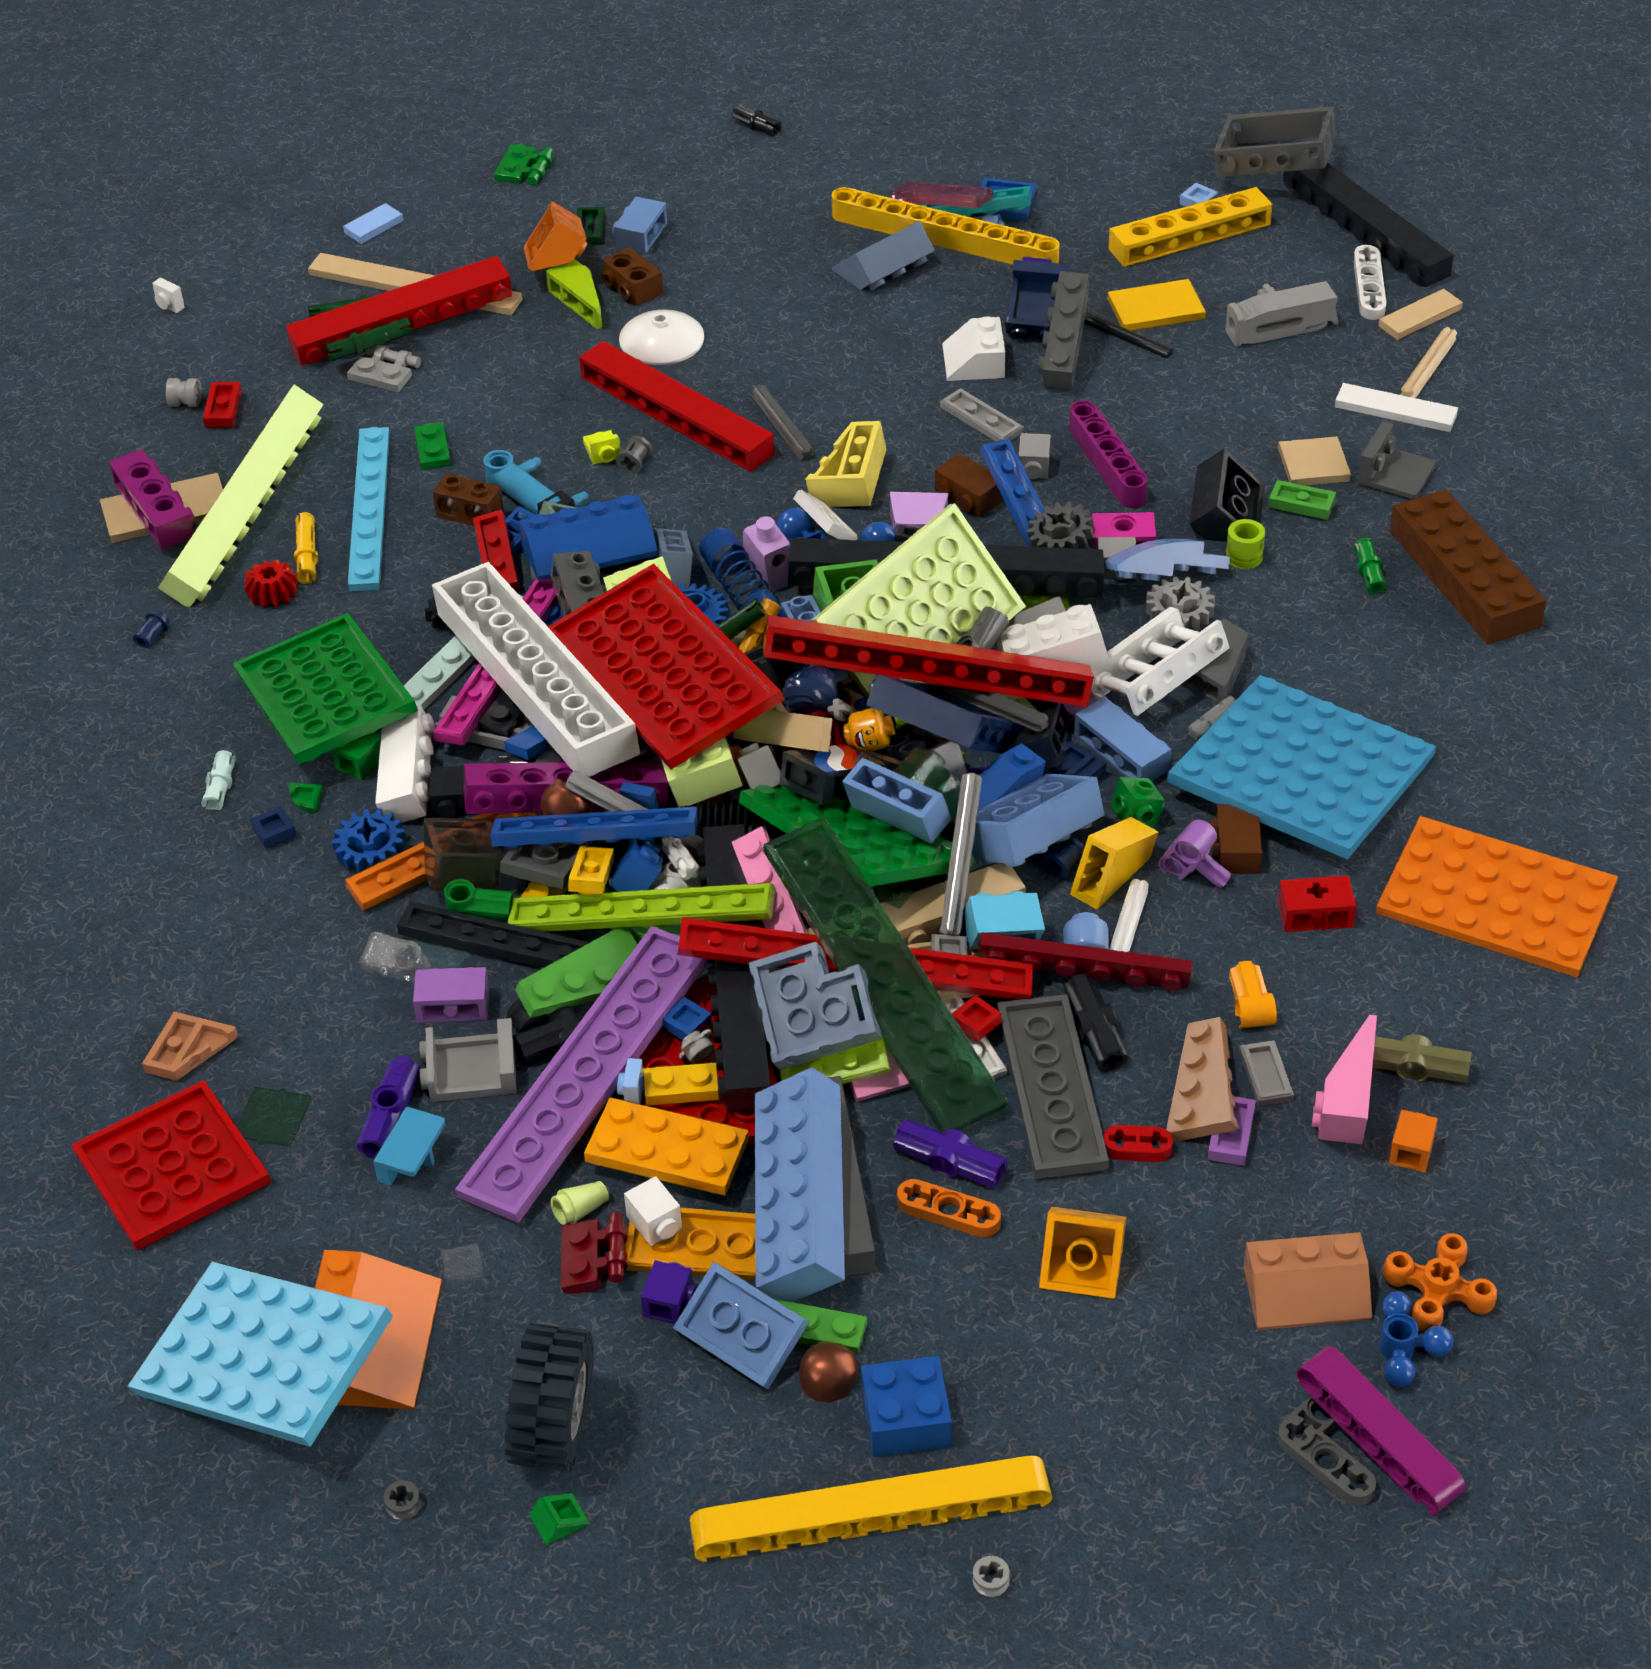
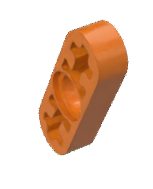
(942, 1196)

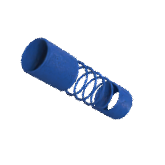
(735, 556)

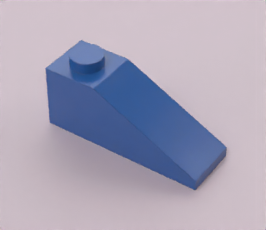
(1009, 773)

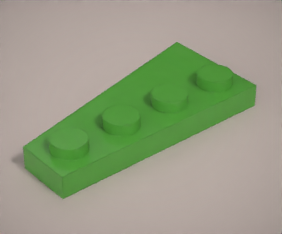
(578, 976)

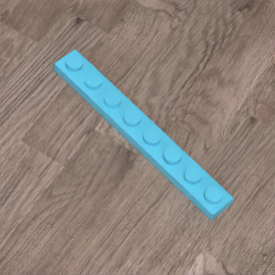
(369, 509)

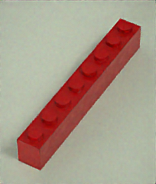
(420, 302)
(677, 406)

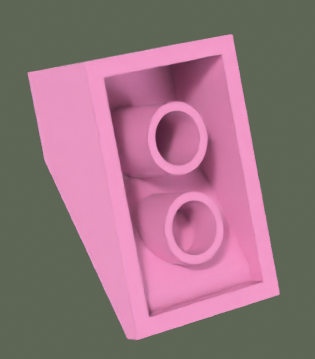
(1344, 1103)

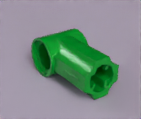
(484, 903)

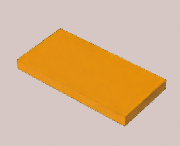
(704, 1239)

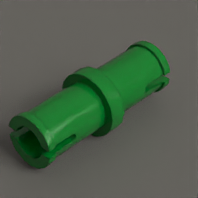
(1370, 566)

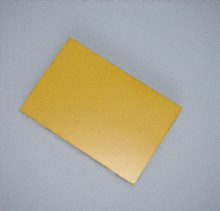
(1156, 305)

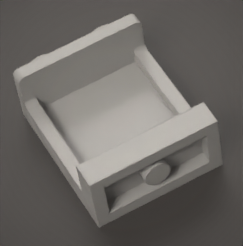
(469, 1064)

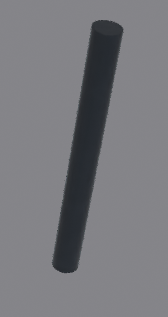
(1128, 335)

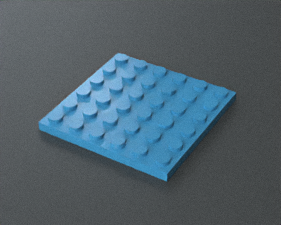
(1302, 765)

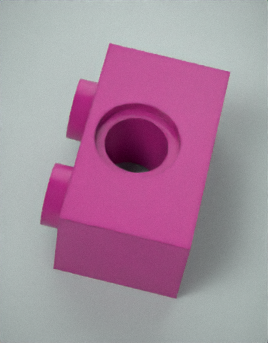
(1124, 525)

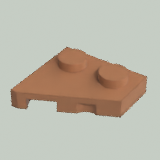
(185, 1045)

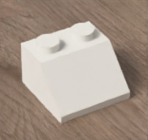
(975, 351)

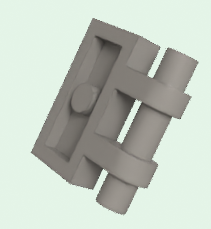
(381, 374)

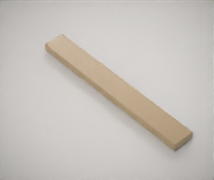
(387, 278)

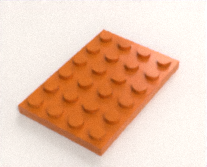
(1497, 896)

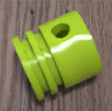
(1245, 543)

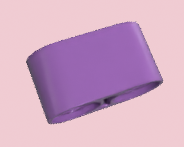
(1191, 852)

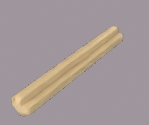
(1429, 363)

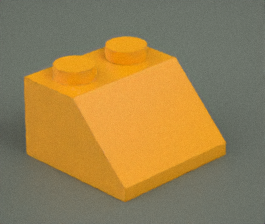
(1082, 1252)

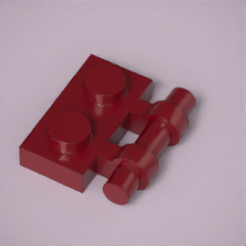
(582, 1254)

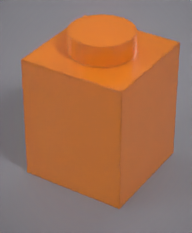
(1413, 1140)

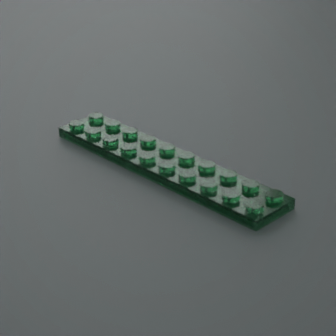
(904, 1001)

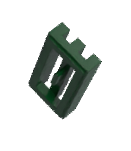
(600, 223)

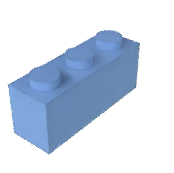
(1122, 740)
(897, 800)

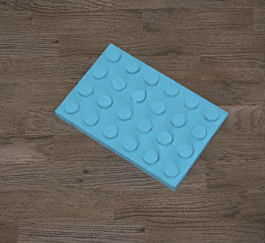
(261, 1353)

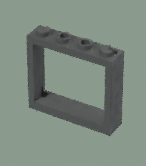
(1274, 127)

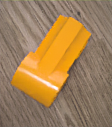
(1251, 997)

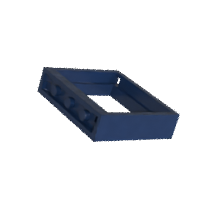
(942, 714)

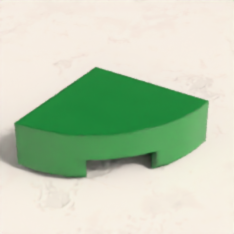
(306, 796)

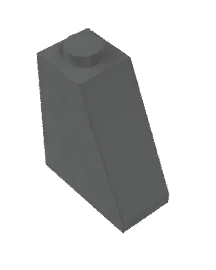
(1218, 677)

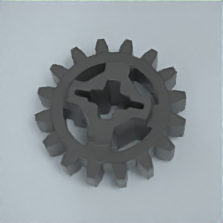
(1061, 527)

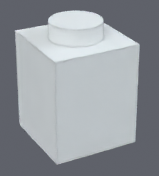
(653, 1211)

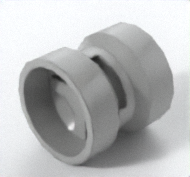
(184, 392)

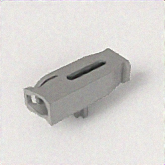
(1281, 313)

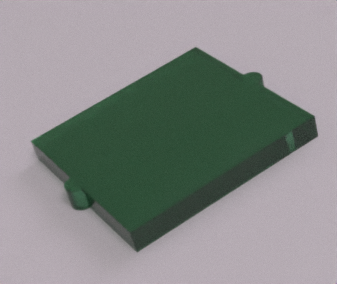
(273, 1116)

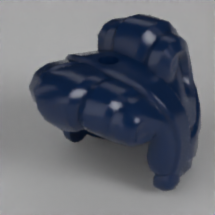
(810, 690)

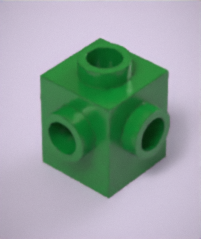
(1138, 800)

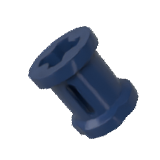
(1064, 858)

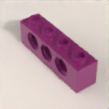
(152, 499)

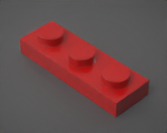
(496, 545)

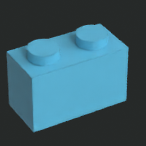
(1007, 914)

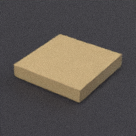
(1314, 461)

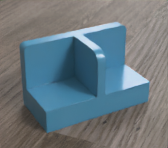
(408, 1145)

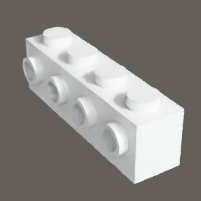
(405, 766)

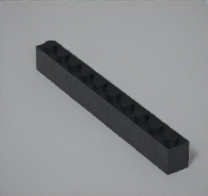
(1027, 569)
(736, 1004)

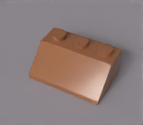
(1308, 1281)

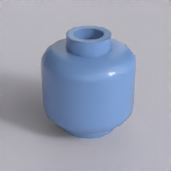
(1086, 930)

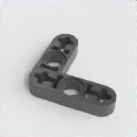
(1317, 1443)

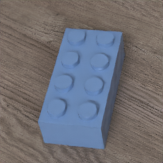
(1035, 818)

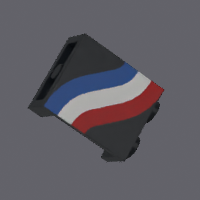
(814, 772)

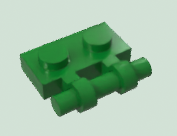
(517, 164)

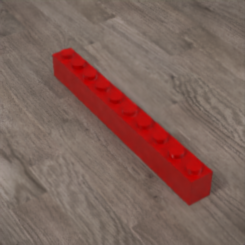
(927, 661)

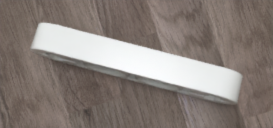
(1367, 282)

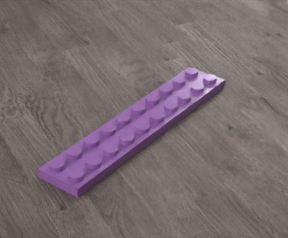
(580, 1078)

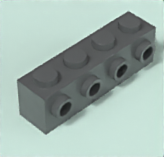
(1066, 330)
(575, 579)

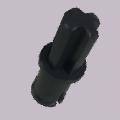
(756, 119)

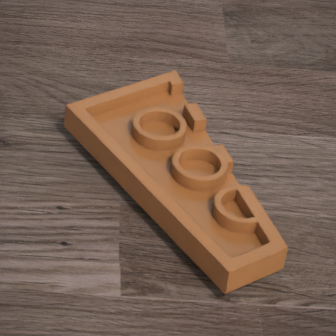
(1202, 1089)

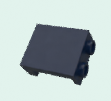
(1031, 297)

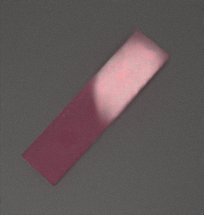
(943, 194)

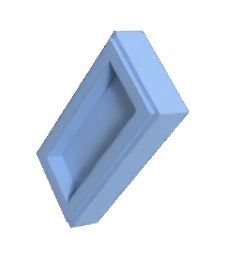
(373, 223)

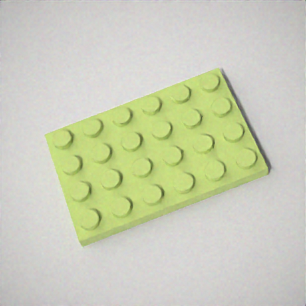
(926, 588)

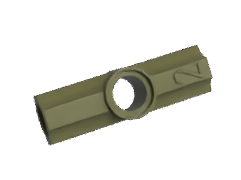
(1419, 1059)

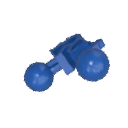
(799, 524)

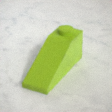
(575, 288)

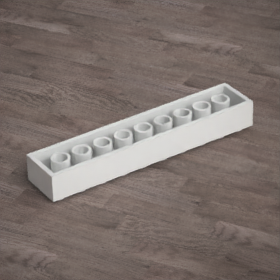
(536, 670)

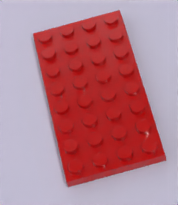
(666, 665)

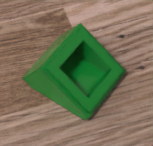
(557, 1516)

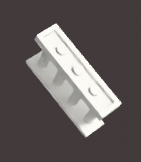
(1154, 641)

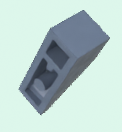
(677, 554)

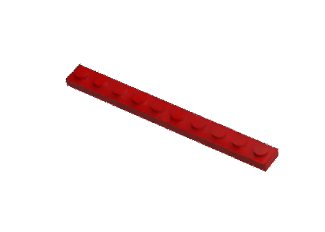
(944, 969)

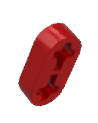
(1138, 1143)

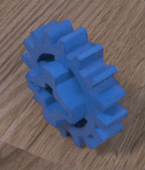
(368, 839)

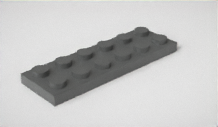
(1052, 1087)

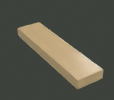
(788, 730)

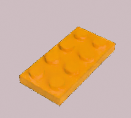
(667, 1146)

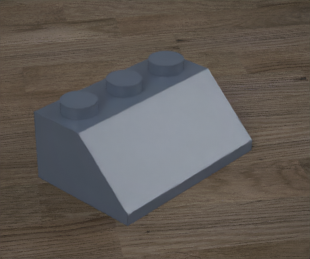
(886, 258)

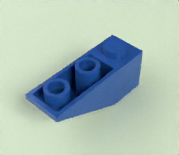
(638, 865)

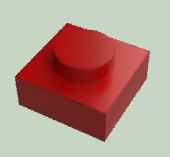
(977, 1018)

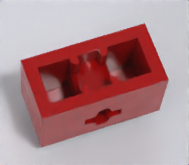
(1316, 903)

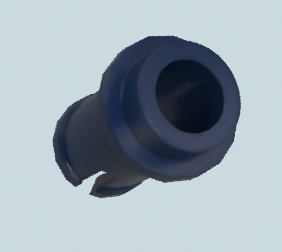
(155, 623)

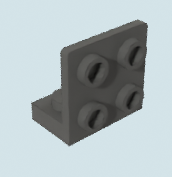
(1391, 468)

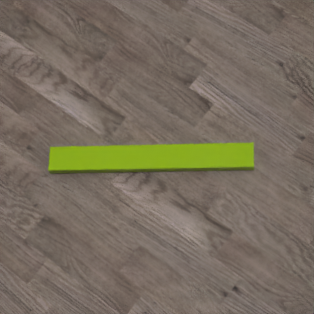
(644, 907)

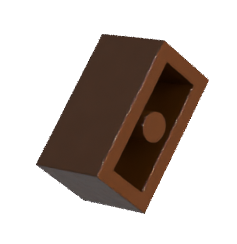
(968, 485)
(1237, 840)

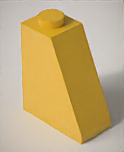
(1111, 860)

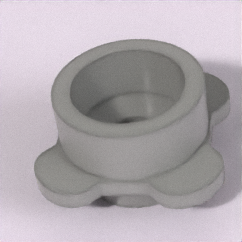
(696, 1046)

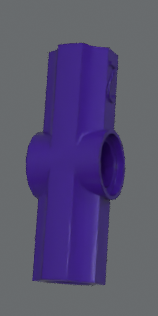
(388, 1104)
(950, 1153)

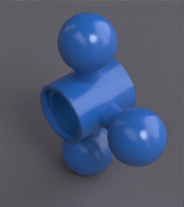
(1436, 1340)

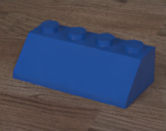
(611, 530)

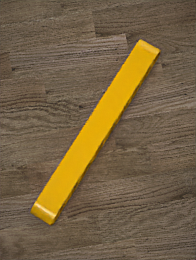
(942, 227)
(869, 1506)

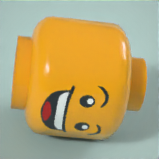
(868, 730)

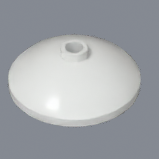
(661, 337)

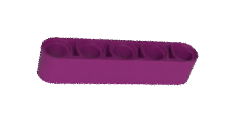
(1108, 454)
(1380, 1430)

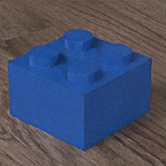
(906, 1406)

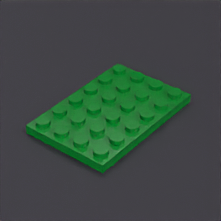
(324, 688)
(876, 847)

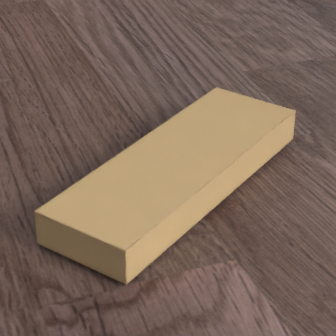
(1420, 314)

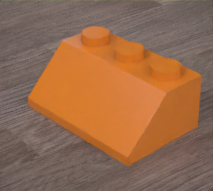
(555, 239)

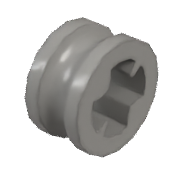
(984, 1566)

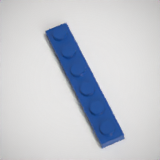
(594, 826)

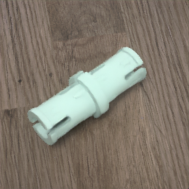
(218, 780)

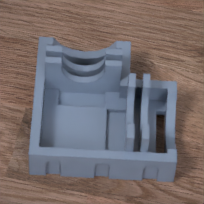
(810, 1009)

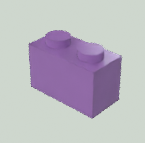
(451, 994)

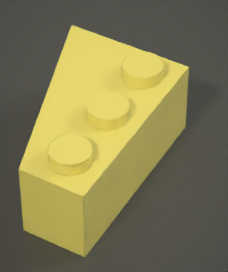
(853, 467)

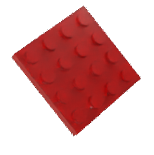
(170, 1164)

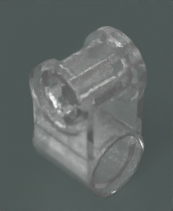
(392, 957)

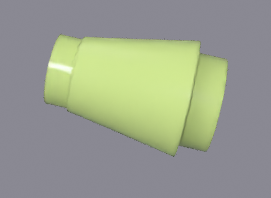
(578, 1201)

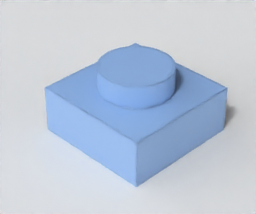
(1197, 194)
(632, 1081)

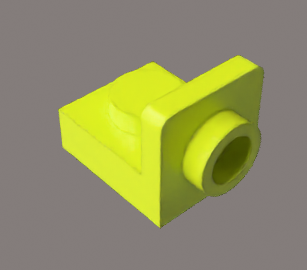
(602, 446)

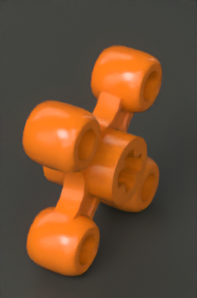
(1440, 1282)

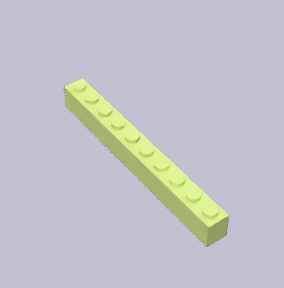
(241, 497)

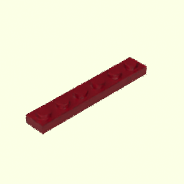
(1094, 962)

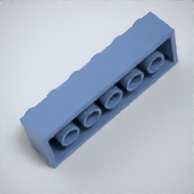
(798, 1187)

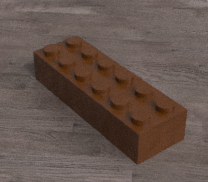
(1467, 566)

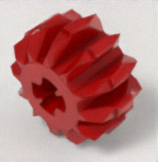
(270, 583)

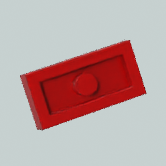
(222, 404)

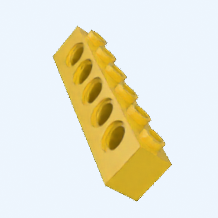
(1190, 226)

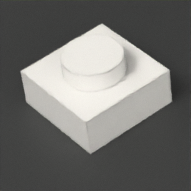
(168, 295)

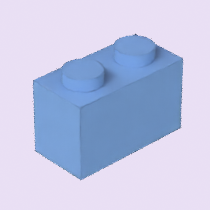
(640, 224)

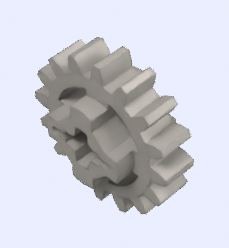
(1190, 599)

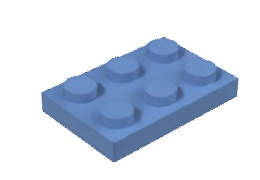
(741, 1325)

